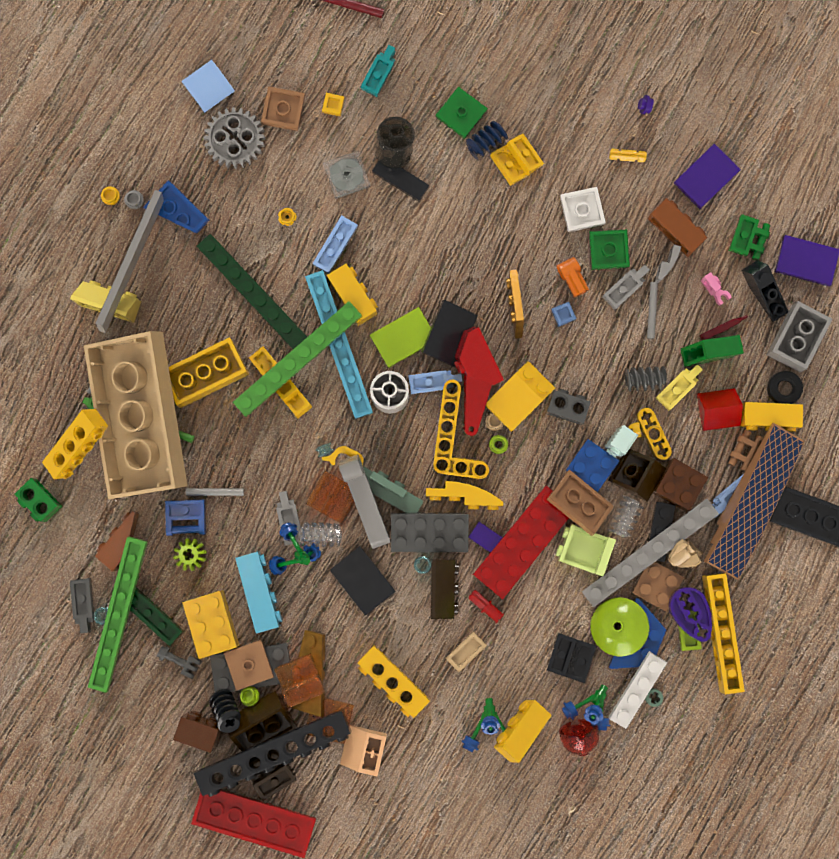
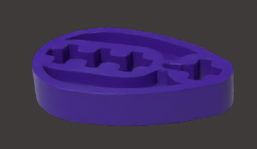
(699, 605)

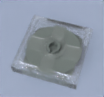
(346, 174)

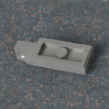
(625, 287)
(287, 513)

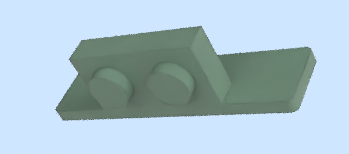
(392, 492)

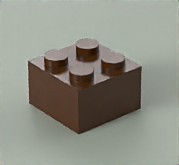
(680, 484)
(198, 731)

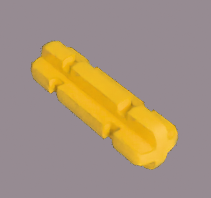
(627, 155)

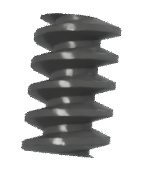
(645, 378)

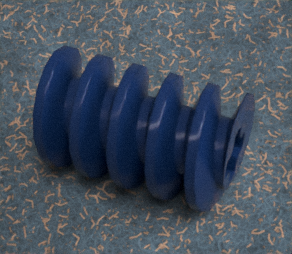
(485, 139)

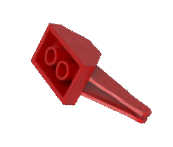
(479, 372)

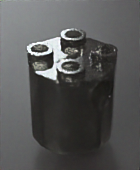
(394, 142)

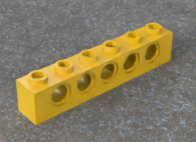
(723, 634)

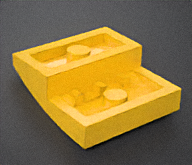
(516, 159)

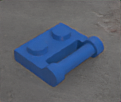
(185, 511)

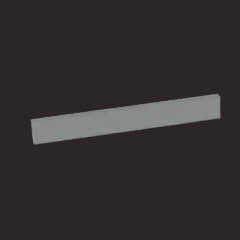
(129, 262)

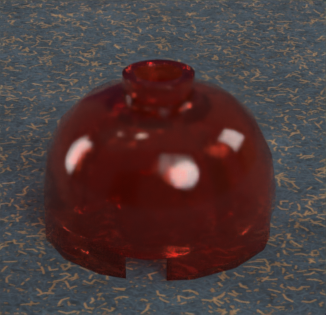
(579, 738)

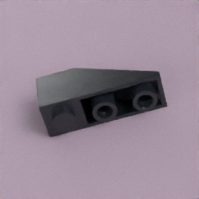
(764, 287)

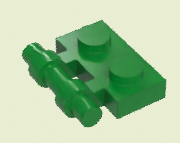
(744, 234)

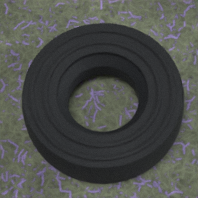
(793, 379)

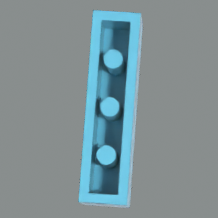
(258, 592)

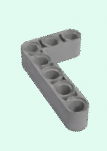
(355, 476)

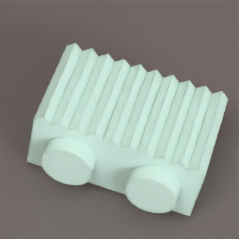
(620, 441)

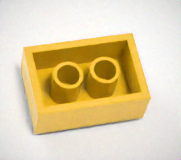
(211, 624)

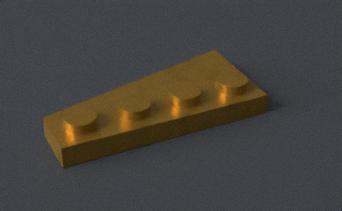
(314, 644)

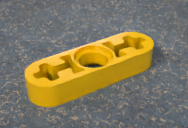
(643, 423)

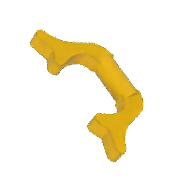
(342, 449)

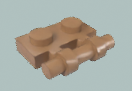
(742, 441)

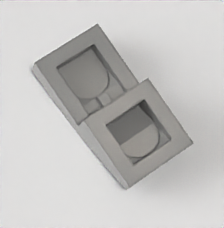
(665, 267)

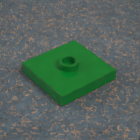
(461, 112)
(609, 249)

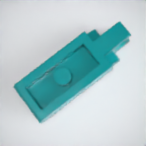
(379, 72)

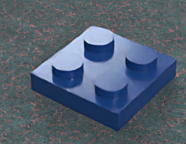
(592, 465)

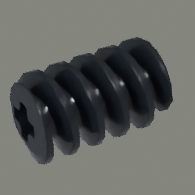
(225, 710)

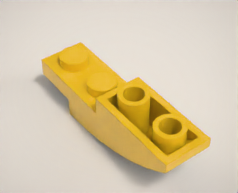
(472, 495)

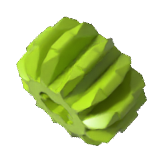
(184, 558)

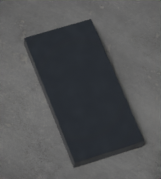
(807, 516)

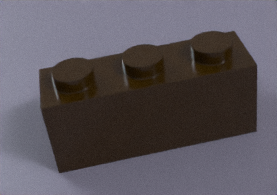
(443, 588)
(263, 722)

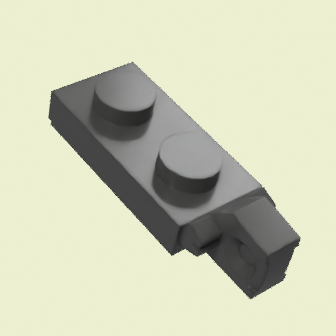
(82, 603)

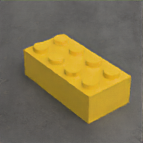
(206, 372)

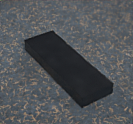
(402, 180)

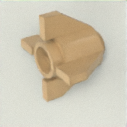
(685, 554)

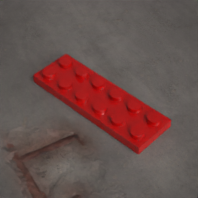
(521, 545)
(255, 822)

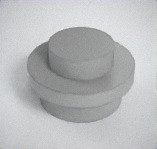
(134, 199)

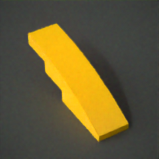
(288, 392)

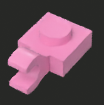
(713, 286)

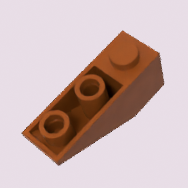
(111, 551)

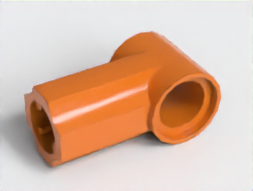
(570, 272)

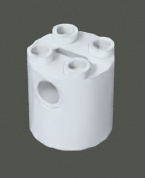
(380, 389)

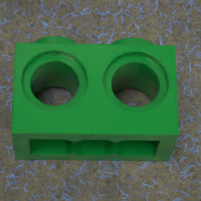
(41, 496)

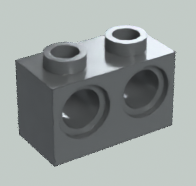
(567, 412)

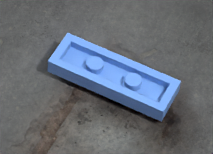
(335, 244)

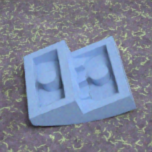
(208, 86)

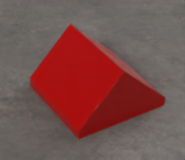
(720, 409)

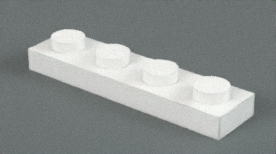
(637, 690)

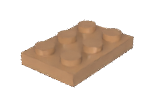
(580, 502)

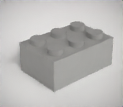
(799, 336)

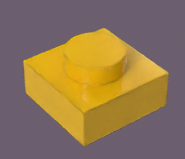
(333, 104)

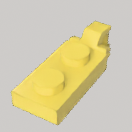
(678, 387)

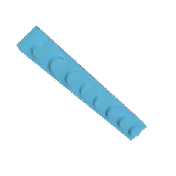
(340, 347)

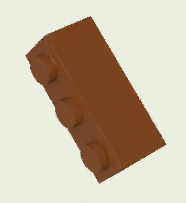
(677, 227)

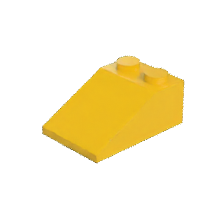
(519, 396)

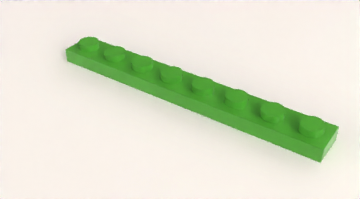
(297, 359)
(117, 614)

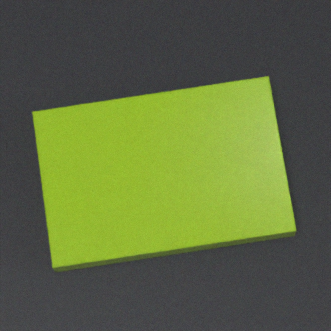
(401, 337)

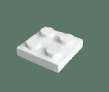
(582, 209)

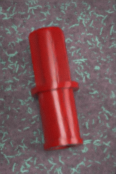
(485, 606)

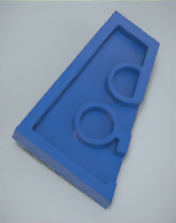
(180, 209)

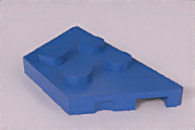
(653, 642)

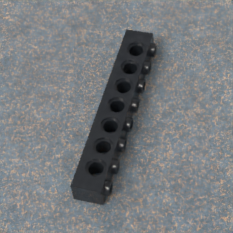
(205, 776)

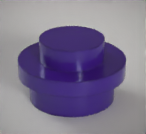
(645, 104)

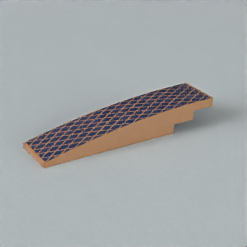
(754, 501)

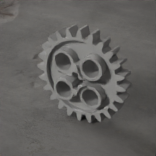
(222, 149)

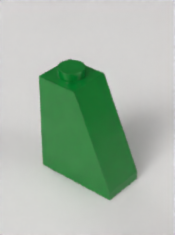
(712, 350)

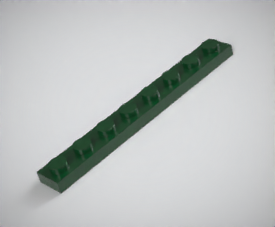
(251, 291)

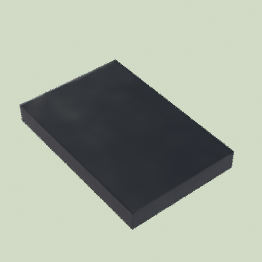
(447, 332)
(362, 580)

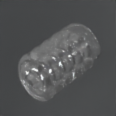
(626, 517)
(320, 533)

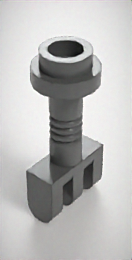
(186, 664)

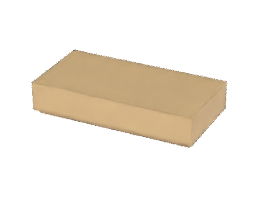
(466, 651)

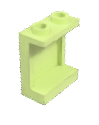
(584, 550)

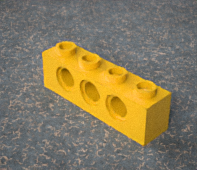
(75, 444)
(418, 700)

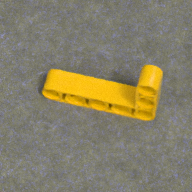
(449, 436)

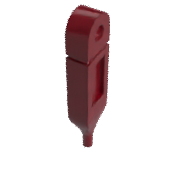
(721, 328)

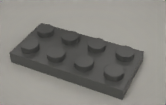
(429, 532)
(277, 655)

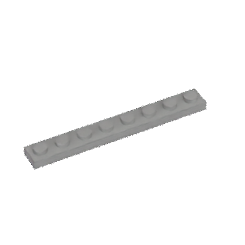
(650, 552)

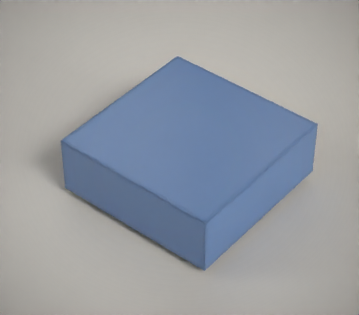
(563, 314)

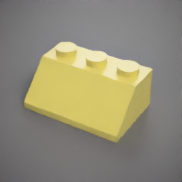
(93, 296)

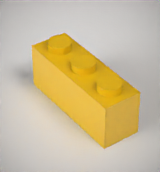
(349, 289)
(762, 415)
(522, 730)

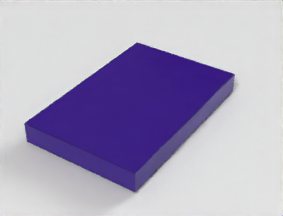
(707, 176)
(807, 260)

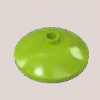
(633, 629)

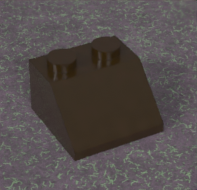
(637, 474)

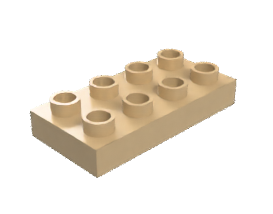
(137, 402)

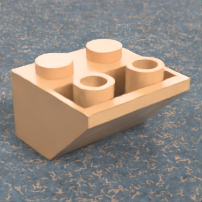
(363, 750)

